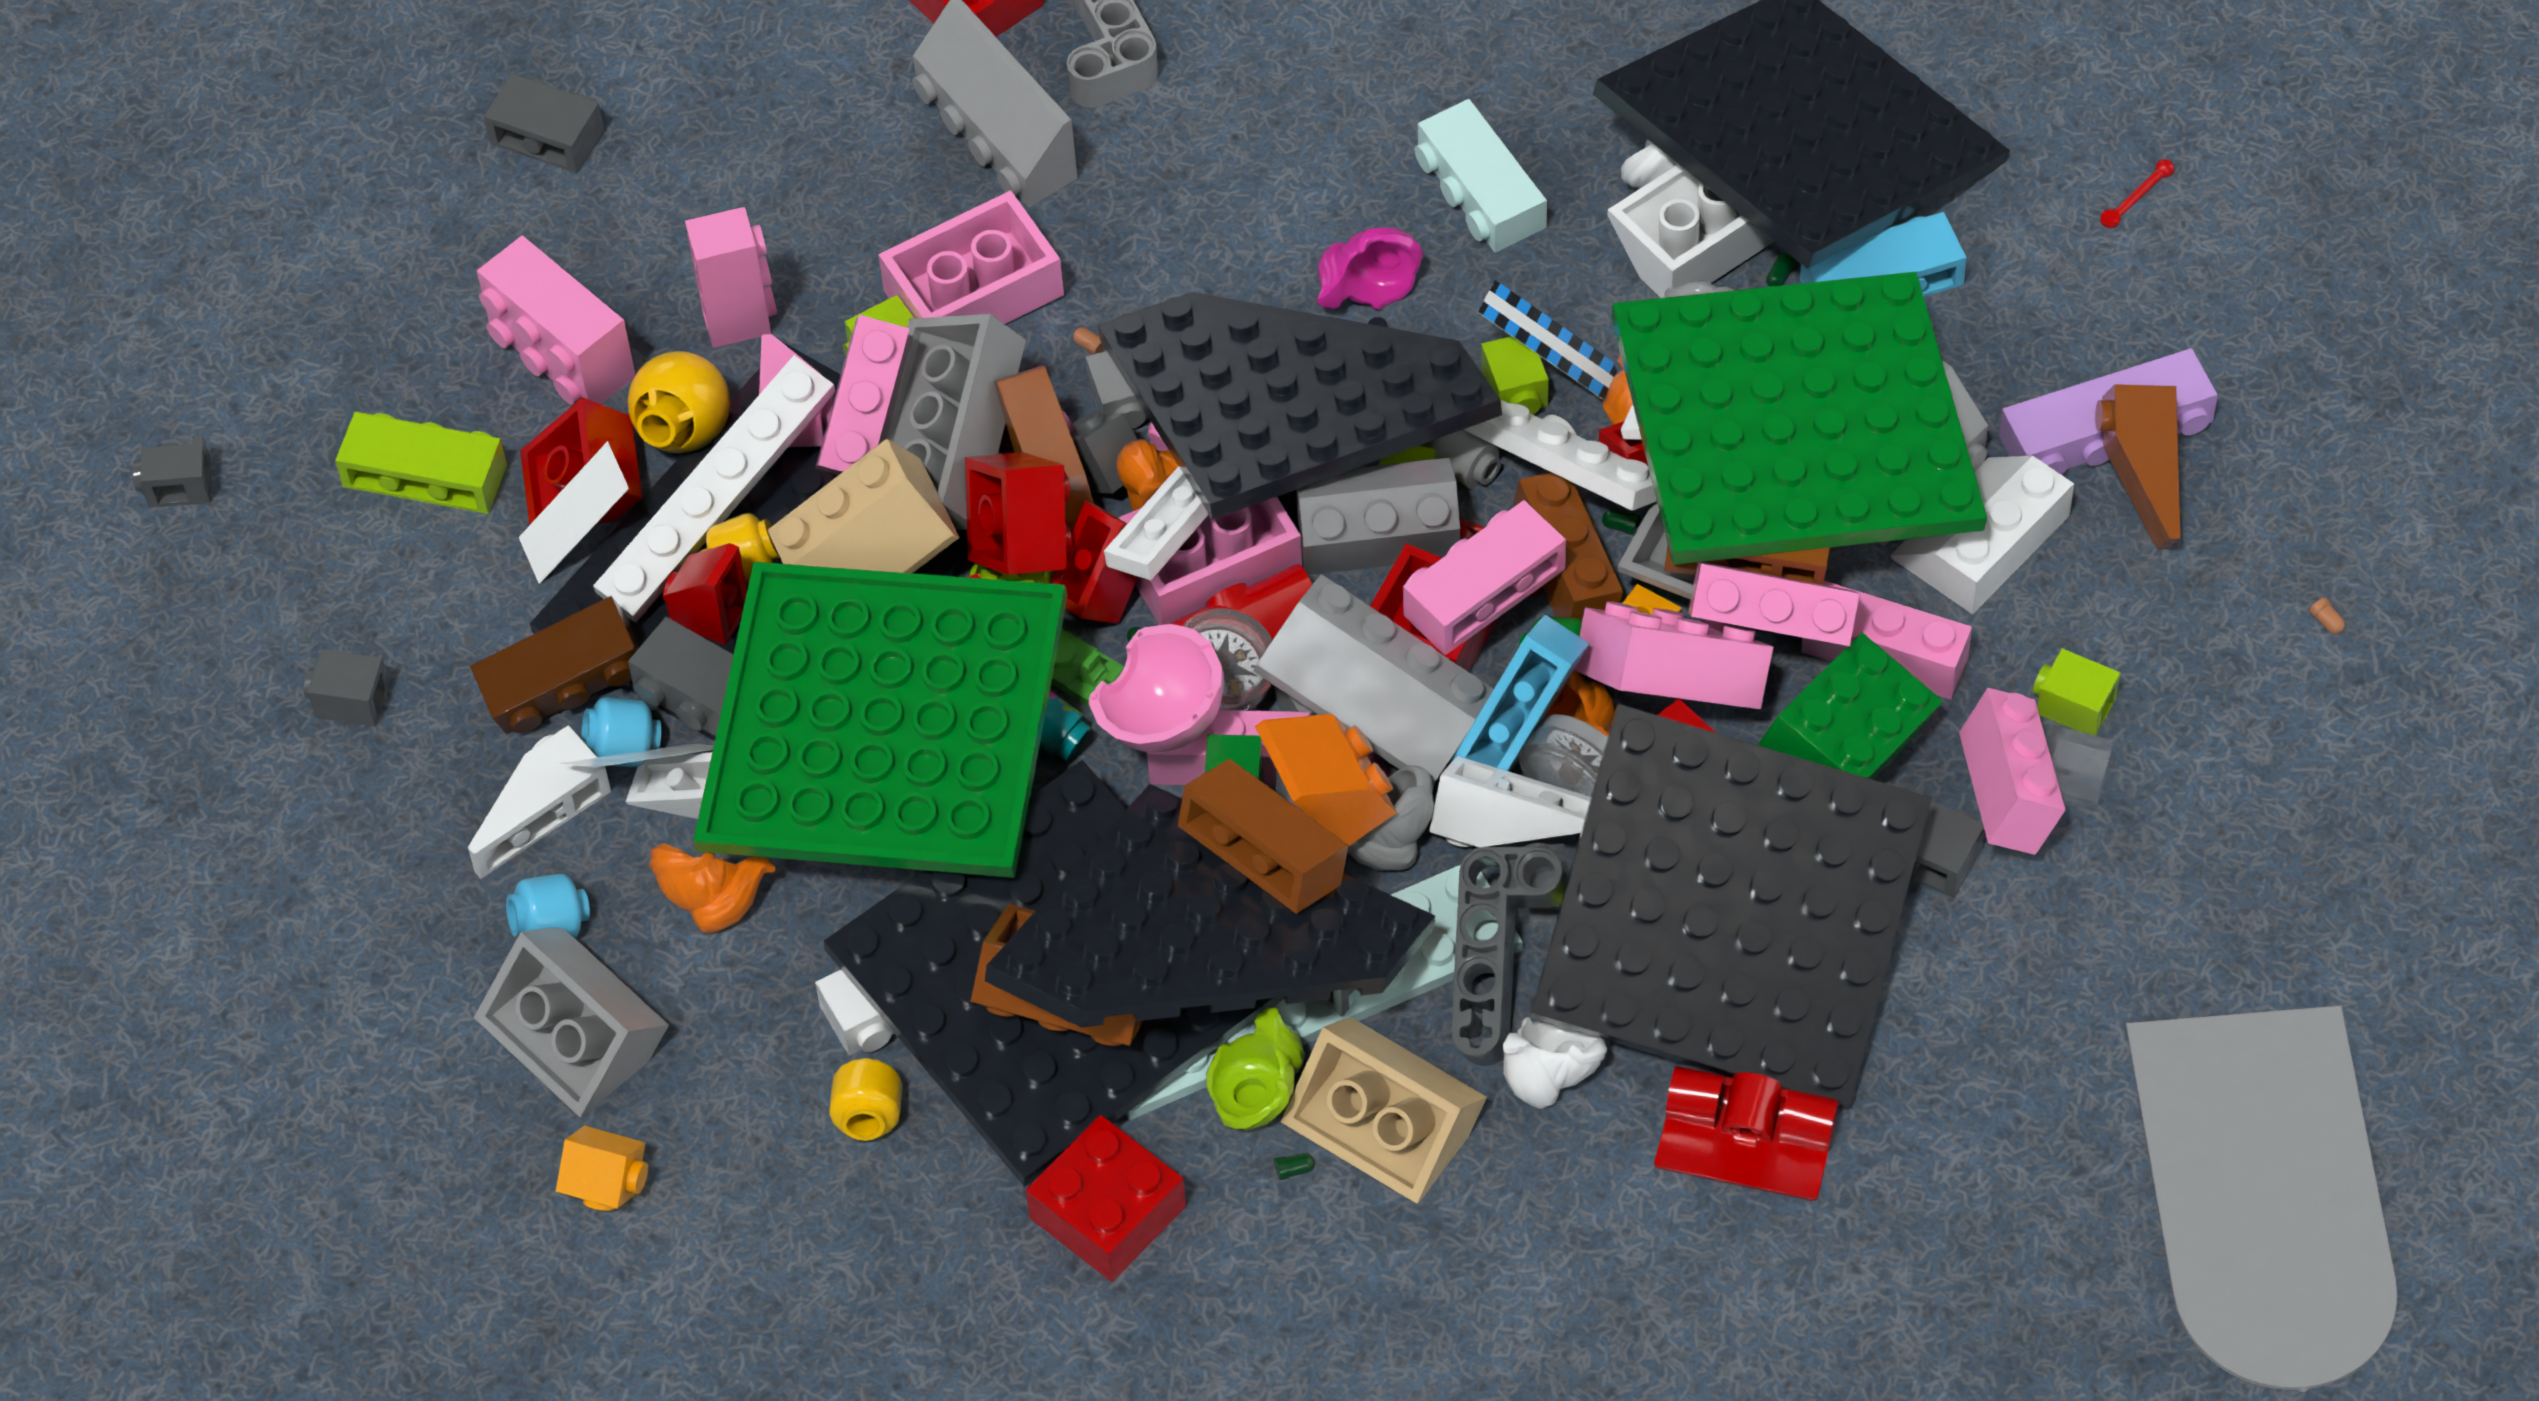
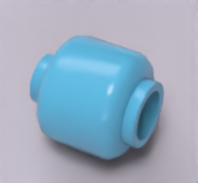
(620, 728)
(547, 904)

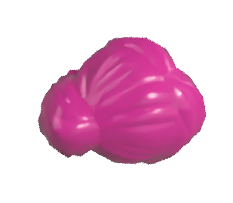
(1369, 269)

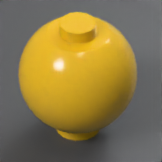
(678, 402)

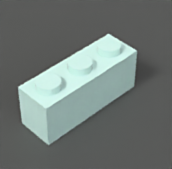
(1480, 176)

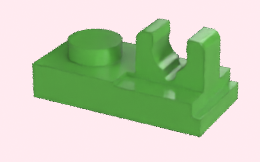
(1081, 668)

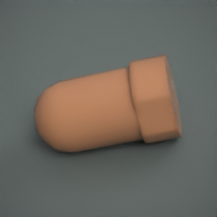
(1088, 340)
(2327, 616)

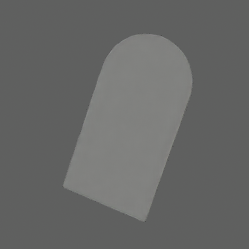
(2266, 1192)

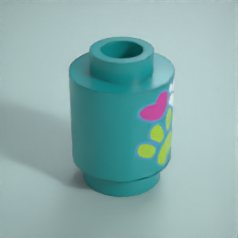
(1062, 729)

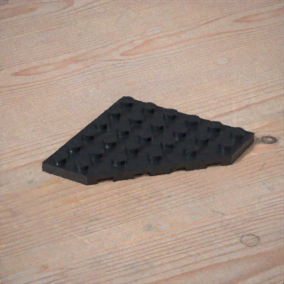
(1286, 396)
(1172, 926)

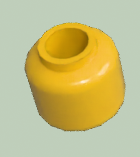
(749, 535)
(865, 1099)

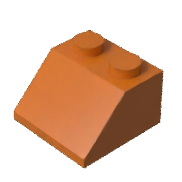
(1329, 773)

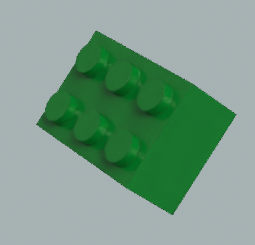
(1854, 713)

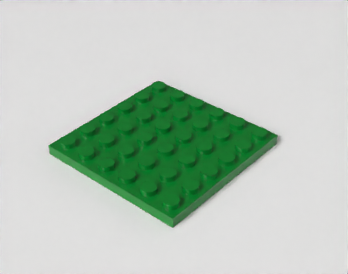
(1796, 418)
(882, 719)

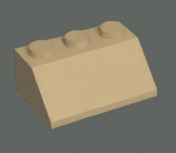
(869, 517)
(1382, 1108)

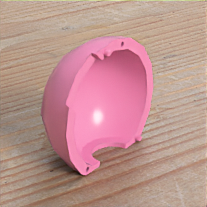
(1164, 692)

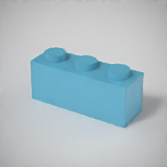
(1917, 246)
(1523, 695)

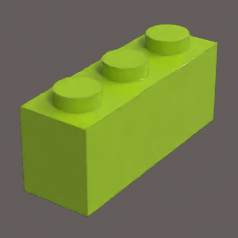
(421, 462)

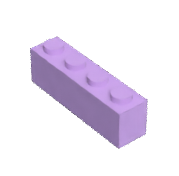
(2062, 424)

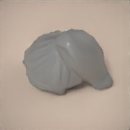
(1395, 840)

